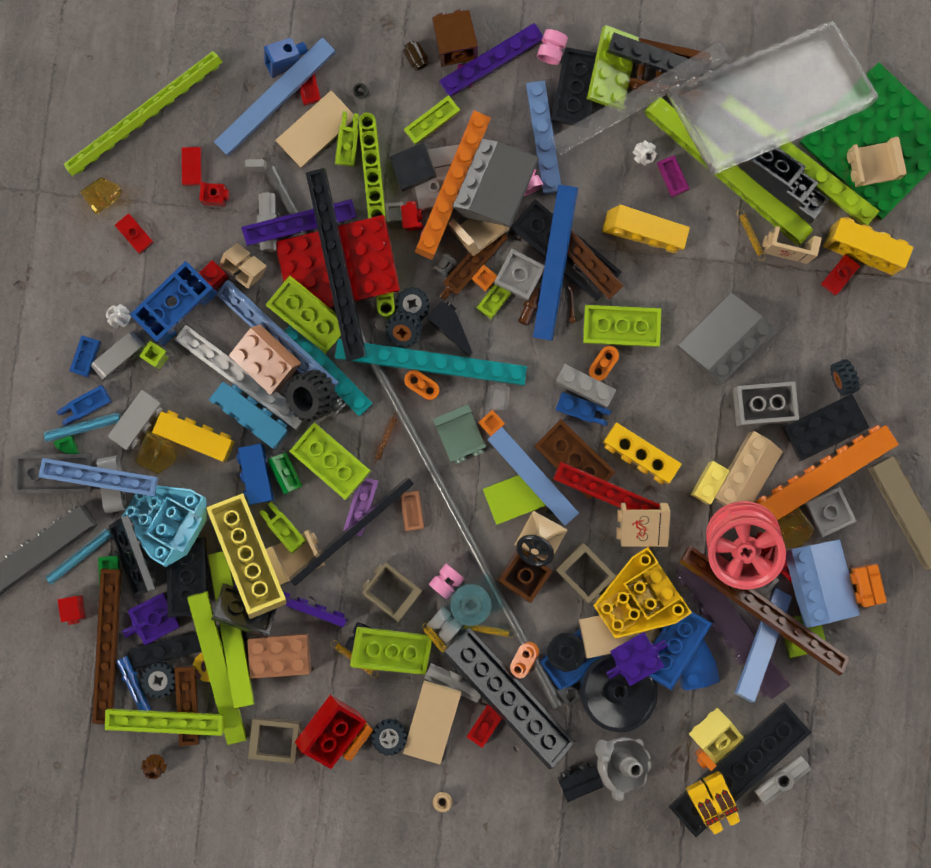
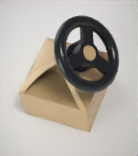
(540, 539)

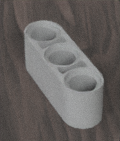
(118, 356)
(112, 499)

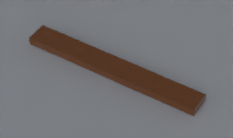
(106, 643)

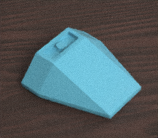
(167, 522)

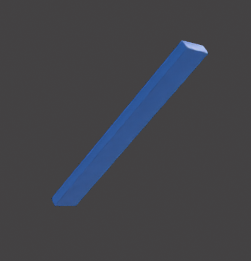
(555, 262)

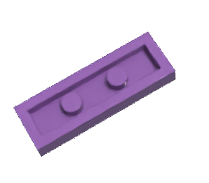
(361, 502)

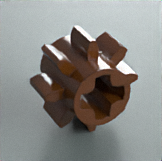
(153, 766)

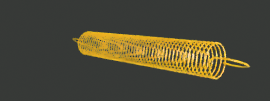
(748, 233)
(487, 630)
(427, 632)
(369, 670)

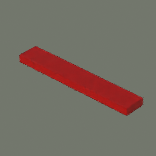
(602, 489)

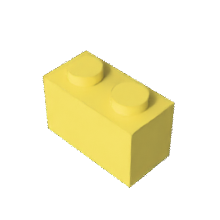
(710, 482)

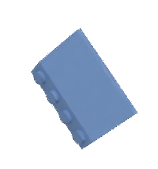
(822, 583)

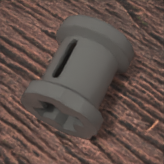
(445, 265)

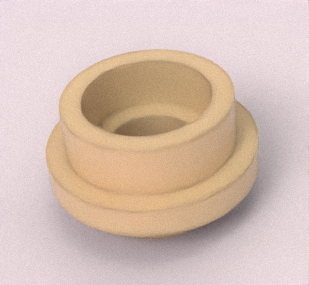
(442, 808)

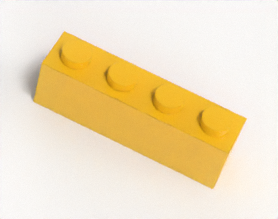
(193, 436)

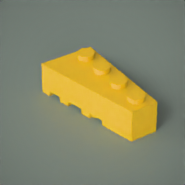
(645, 228)

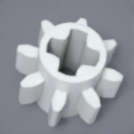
(644, 153)
(118, 316)

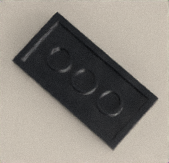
(573, 87)
(825, 427)
(131, 556)
(186, 578)

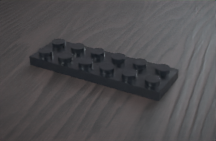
(535, 229)

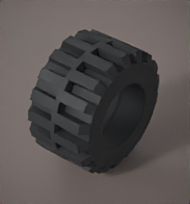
(322, 392)

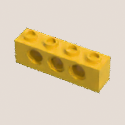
(669, 465)

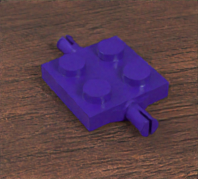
(151, 620)
(637, 659)

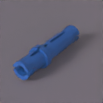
(133, 684)

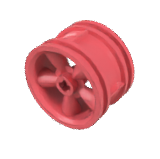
(739, 572)

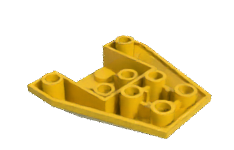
(640, 598)

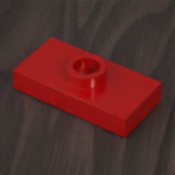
(134, 233)
(840, 275)

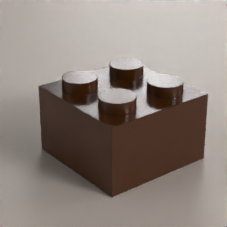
(523, 578)

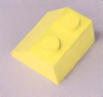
(716, 735)

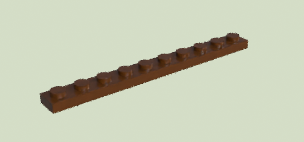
(769, 614)

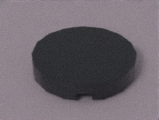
(566, 652)

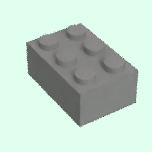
(765, 403)

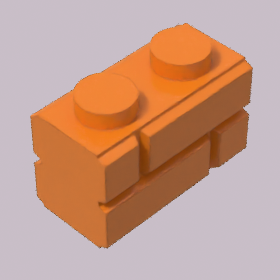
(868, 585)

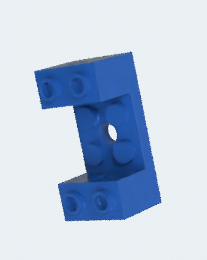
(189, 290)

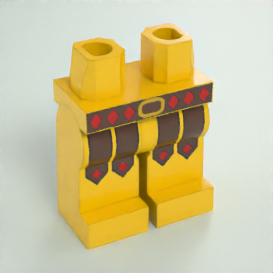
(714, 808)

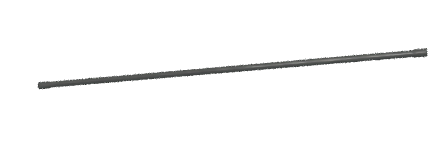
(550, 690)

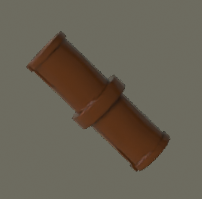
(530, 307)

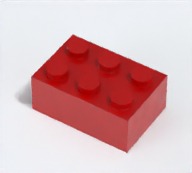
(330, 732)

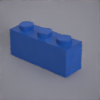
(255, 474)

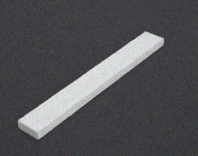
(233, 372)

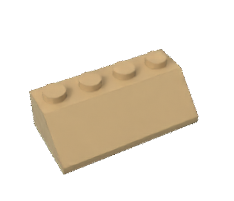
(749, 469)

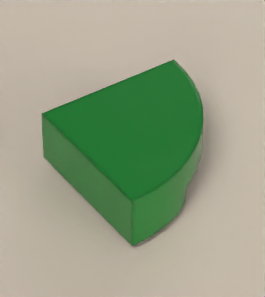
(67, 445)

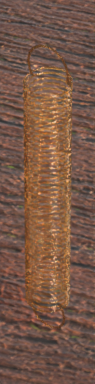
(385, 442)

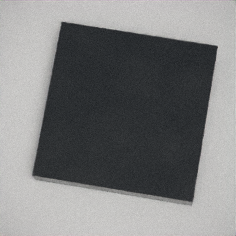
(413, 166)

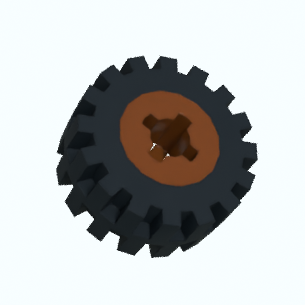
(409, 324)
(845, 377)

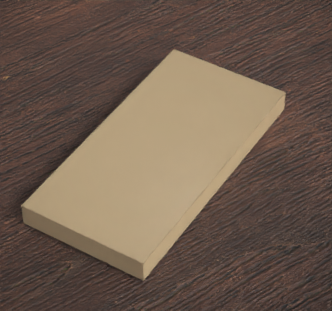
(314, 130)
(599, 639)
(432, 722)

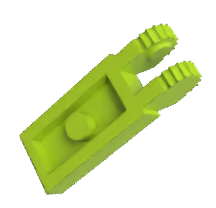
(347, 141)
(283, 529)

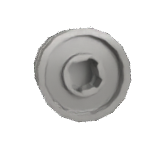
(444, 624)

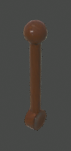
(571, 288)

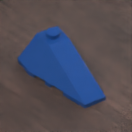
(701, 670)

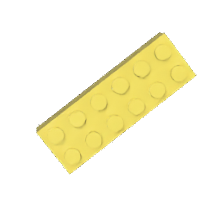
(246, 556)

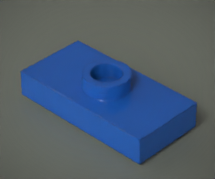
(85, 356)

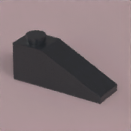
(448, 323)

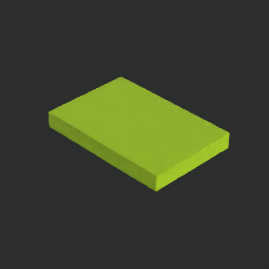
(511, 499)

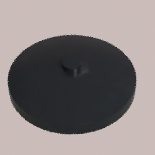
(612, 701)

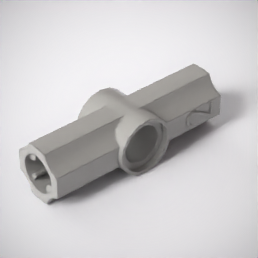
(267, 211)
(452, 680)
(793, 771)

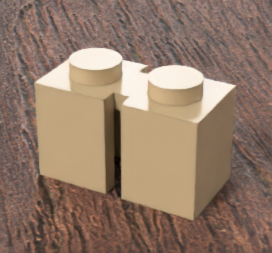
(238, 259)

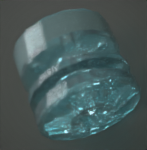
(463, 595)

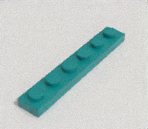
(345, 388)

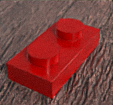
(484, 726)

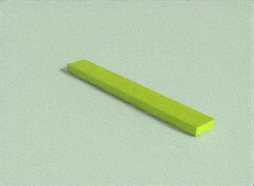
(232, 639)
(216, 666)

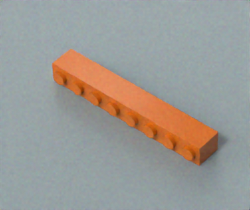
(451, 186)
(829, 471)

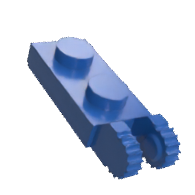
(85, 404)
(581, 409)

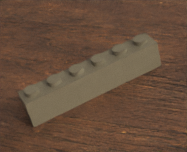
(904, 506)

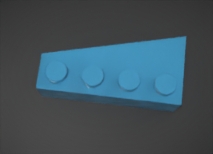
(250, 415)

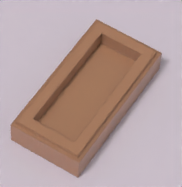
(412, 511)

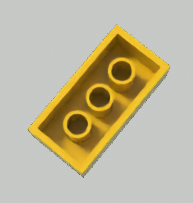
(868, 246)

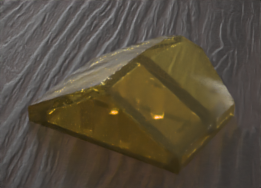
(101, 194)
(156, 453)
(795, 528)

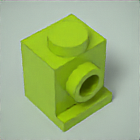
(154, 355)

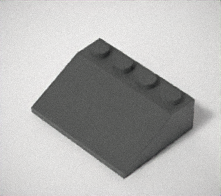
(495, 183)
(726, 338)

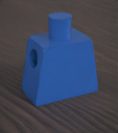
(282, 56)

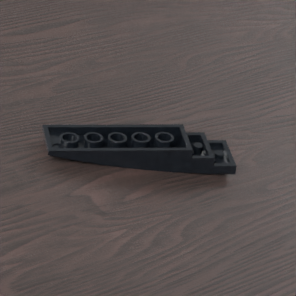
(787, 182)

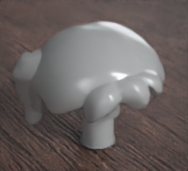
(622, 765)

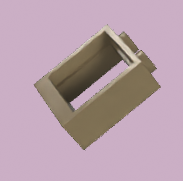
(571, 559)
(369, 584)
(255, 739)

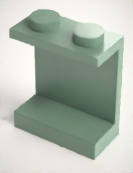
(459, 434)

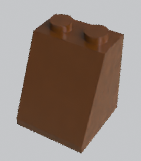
(455, 37)

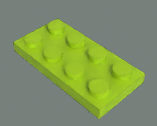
(610, 72)
(305, 314)
(622, 326)
(330, 461)
(391, 651)

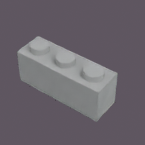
(585, 386)
(136, 421)

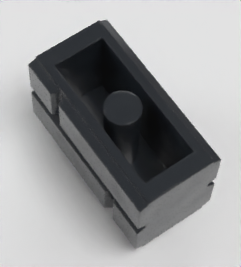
(579, 781)

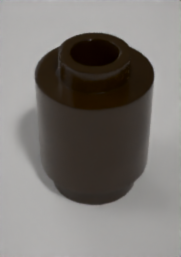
(415, 55)

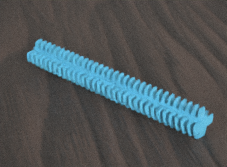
(82, 427)
(87, 550)

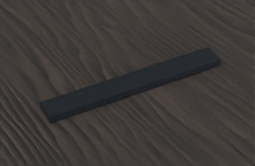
(352, 530)

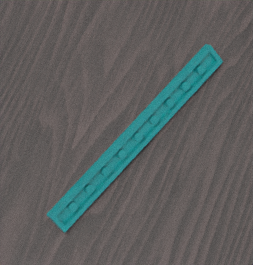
(439, 363)

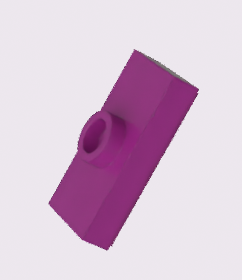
(672, 176)

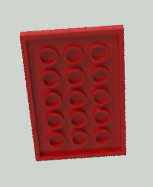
(366, 255)

